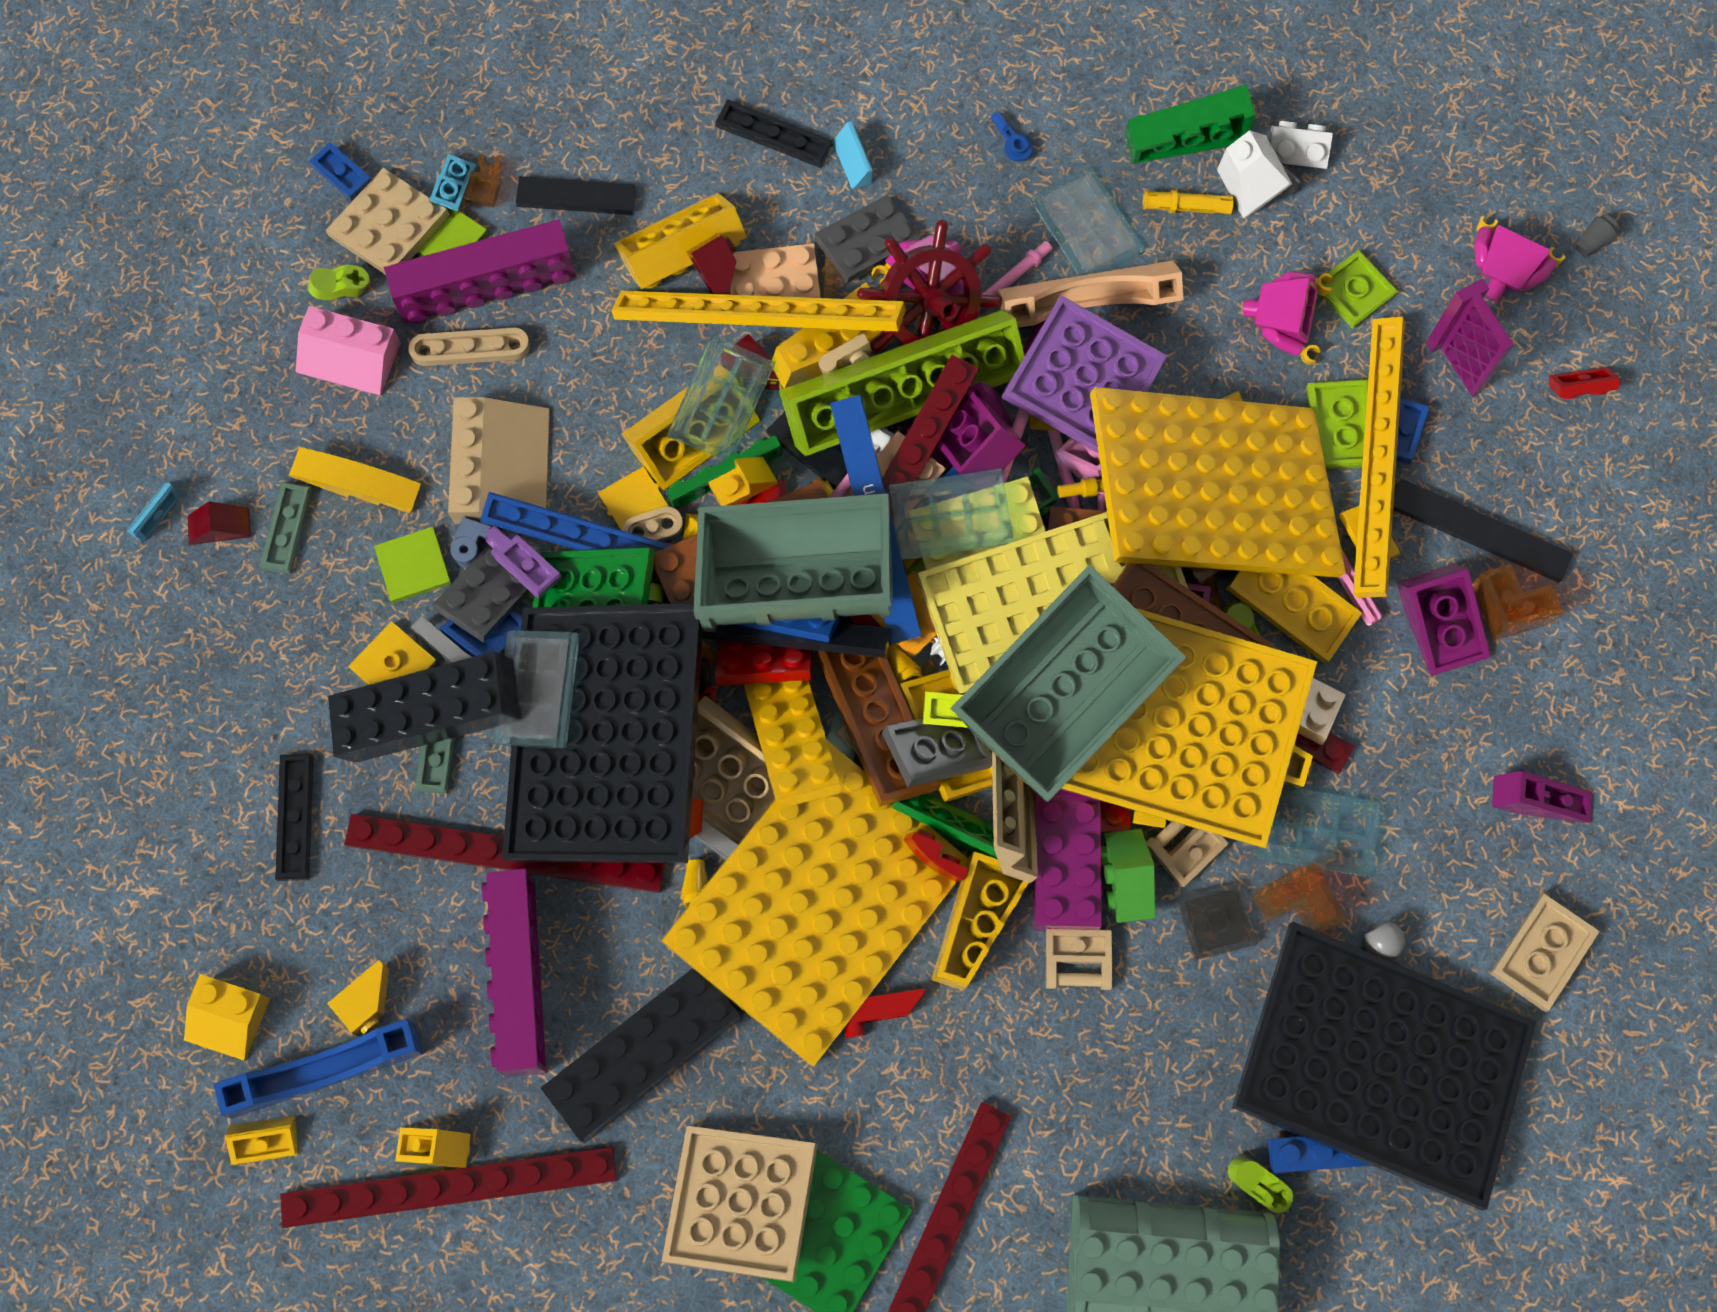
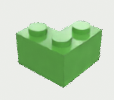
(1130, 875)

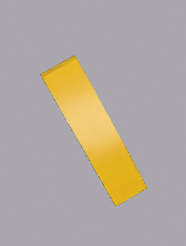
(354, 479)

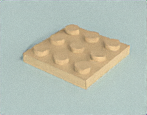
(387, 221)

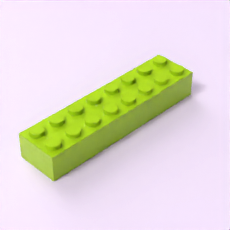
(901, 379)

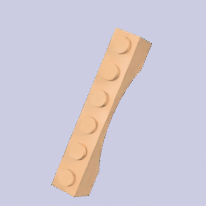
(1134, 285)

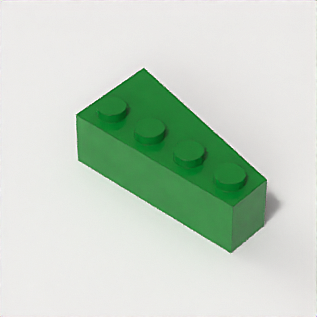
(1191, 126)

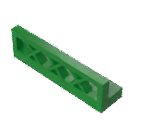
(951, 823)

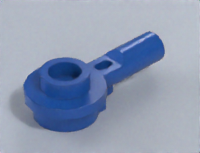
(1017, 146)

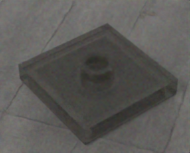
(1217, 921)

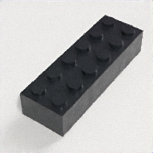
(424, 707)
(640, 1054)

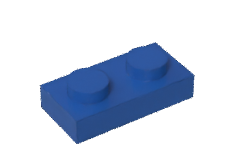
(340, 171)
(1411, 422)

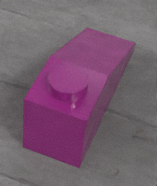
(1541, 797)

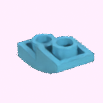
(452, 182)

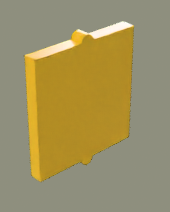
(632, 496)

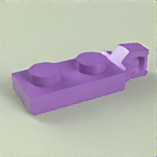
(522, 562)

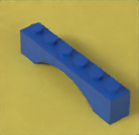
(299, 1077)

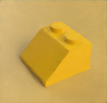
(223, 1017)

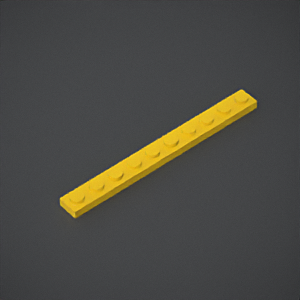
(759, 310)
(1379, 458)

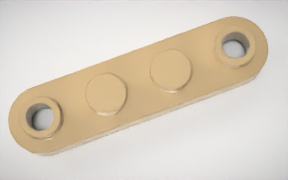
(469, 346)

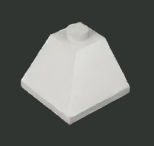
(1252, 172)

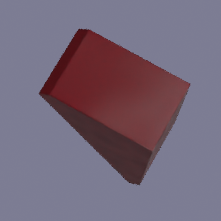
(218, 523)

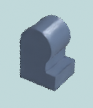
(468, 541)

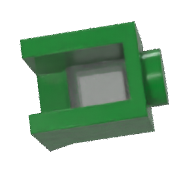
(1043, 492)

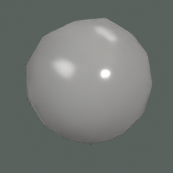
(1385, 941)

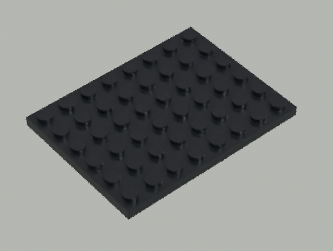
(630, 746)
(1385, 1066)

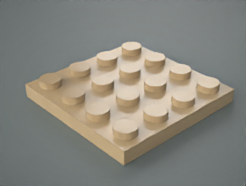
(740, 1203)

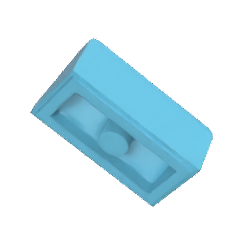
(853, 157)
(153, 512)

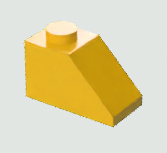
(363, 1000)
(433, 1147)

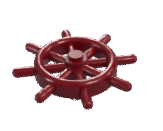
(931, 295)

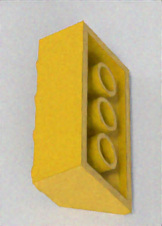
(662, 247)
(661, 455)

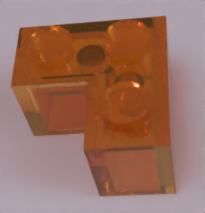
(1510, 609)
(1304, 892)

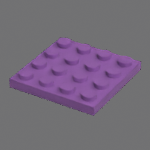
(1071, 359)

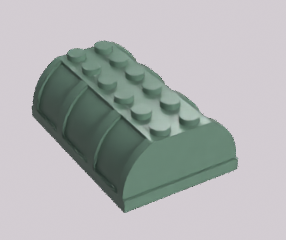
(794, 560)
(1067, 683)
(1170, 1258)

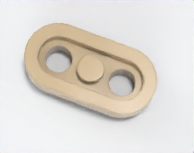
(652, 522)

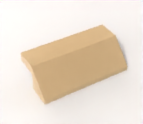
(1014, 823)

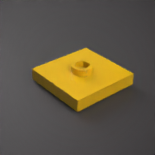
(391, 656)

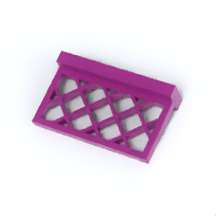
(1456, 325)

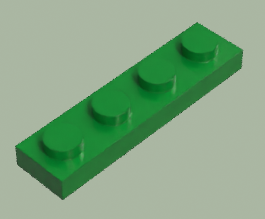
(688, 490)

